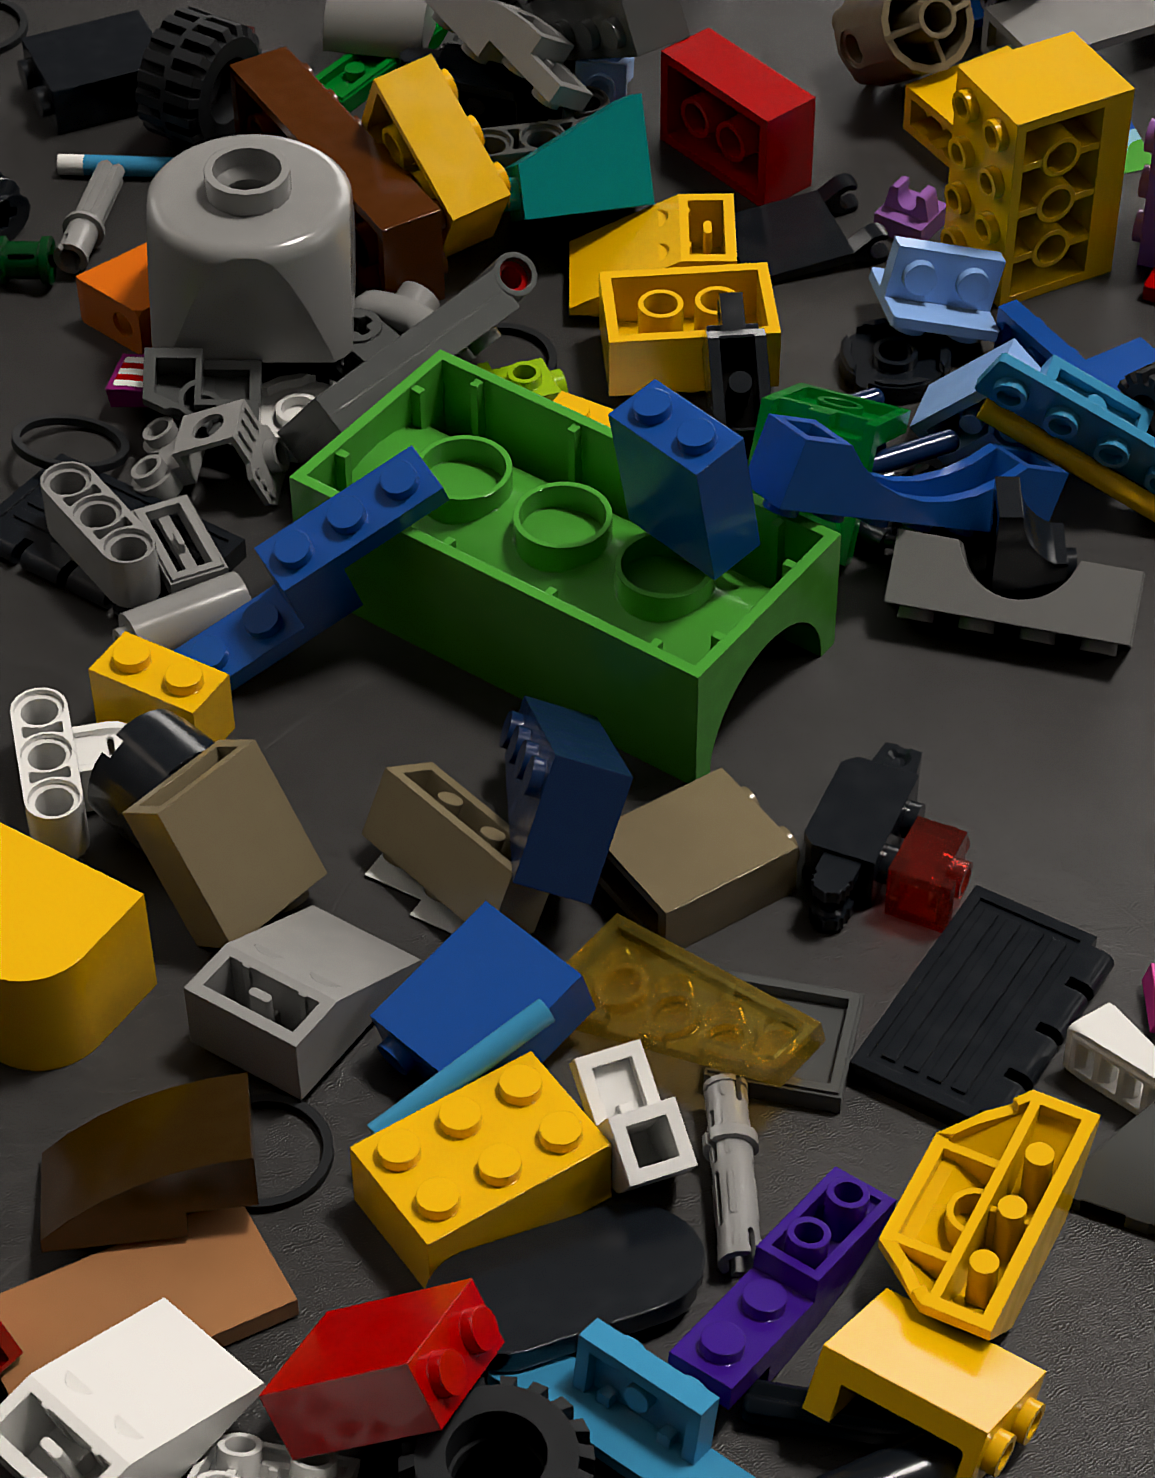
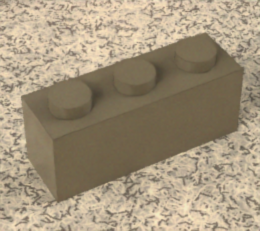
(449, 843)

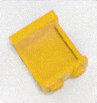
(933, 1378)

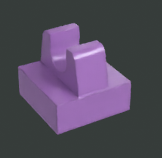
(910, 212)

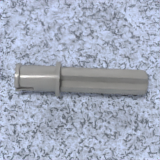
(85, 226)

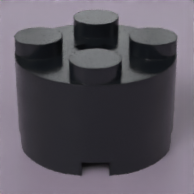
(151, 752)

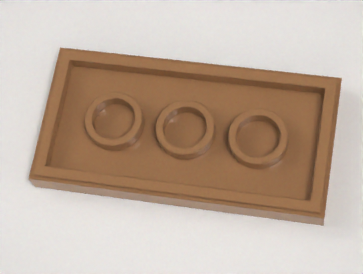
(214, 1276)

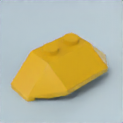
(988, 1210)

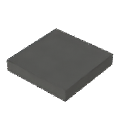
(824, 1076)

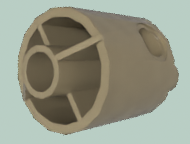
(901, 38)

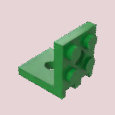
(853, 418)

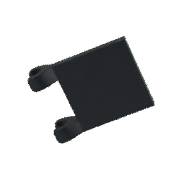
(802, 235)

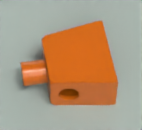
(117, 299)

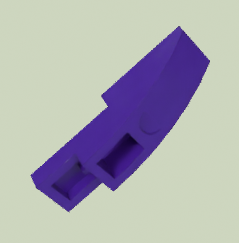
(788, 1290)

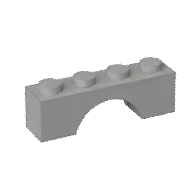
(1094, 604)

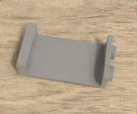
(1094, 21)

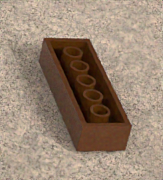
(393, 216)

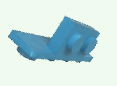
(1078, 411)
(636, 1406)

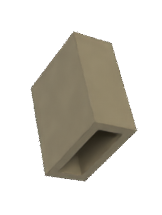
(226, 843)
(699, 860)

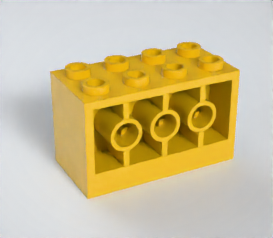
(1039, 163)

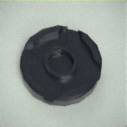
(893, 361)

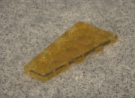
(689, 1007)

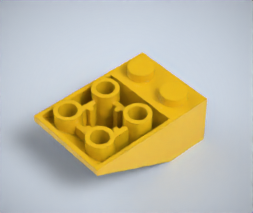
(666, 235)

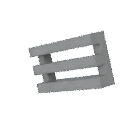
(191, 573)

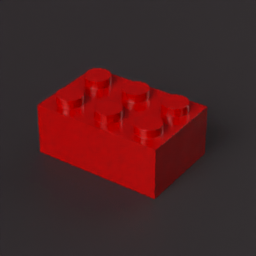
(737, 117)

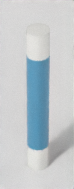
(133, 165)

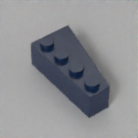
(561, 797)

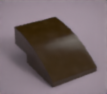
(150, 1166)

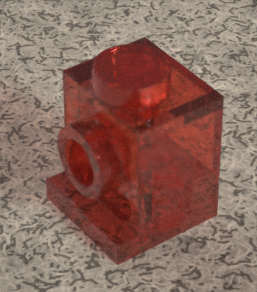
(928, 874)

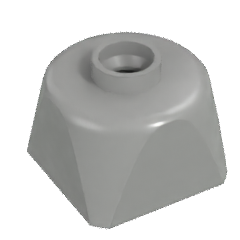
(252, 252)

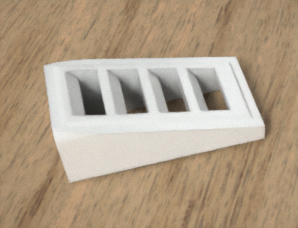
(1112, 1057)

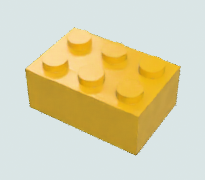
(444, 149)
(658, 319)
(481, 1166)

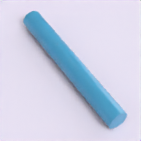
(470, 1064)

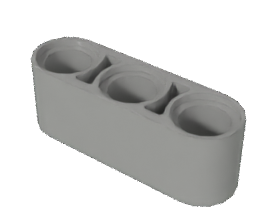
(101, 534)

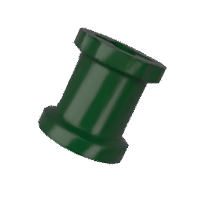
(27, 260)

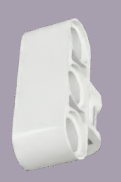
(57, 767)

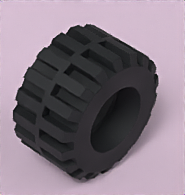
(186, 76)
(503, 1431)

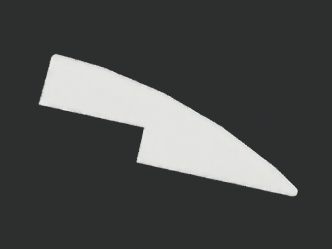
(427, 909)

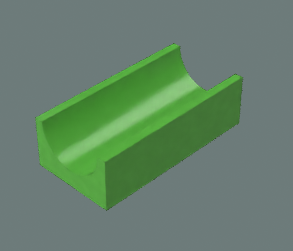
(547, 578)

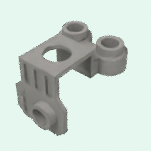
(178, 450)

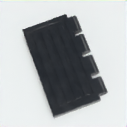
(28, 541)
(982, 1010)

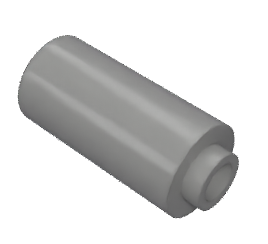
(185, 613)

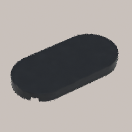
(552, 1281)

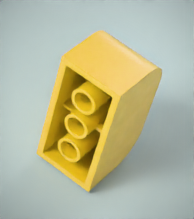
(69, 955)

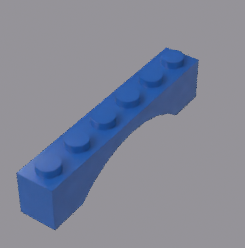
(817, 472)

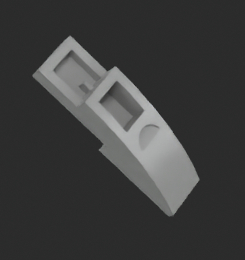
(517, 41)

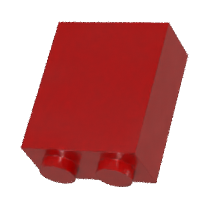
(382, 1370)

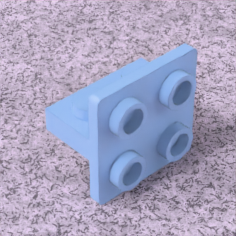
(939, 289)

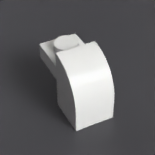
(625, 1105)

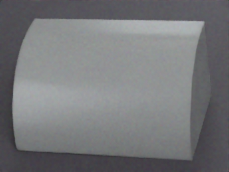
(377, 26)

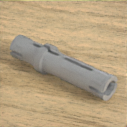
(731, 1152)

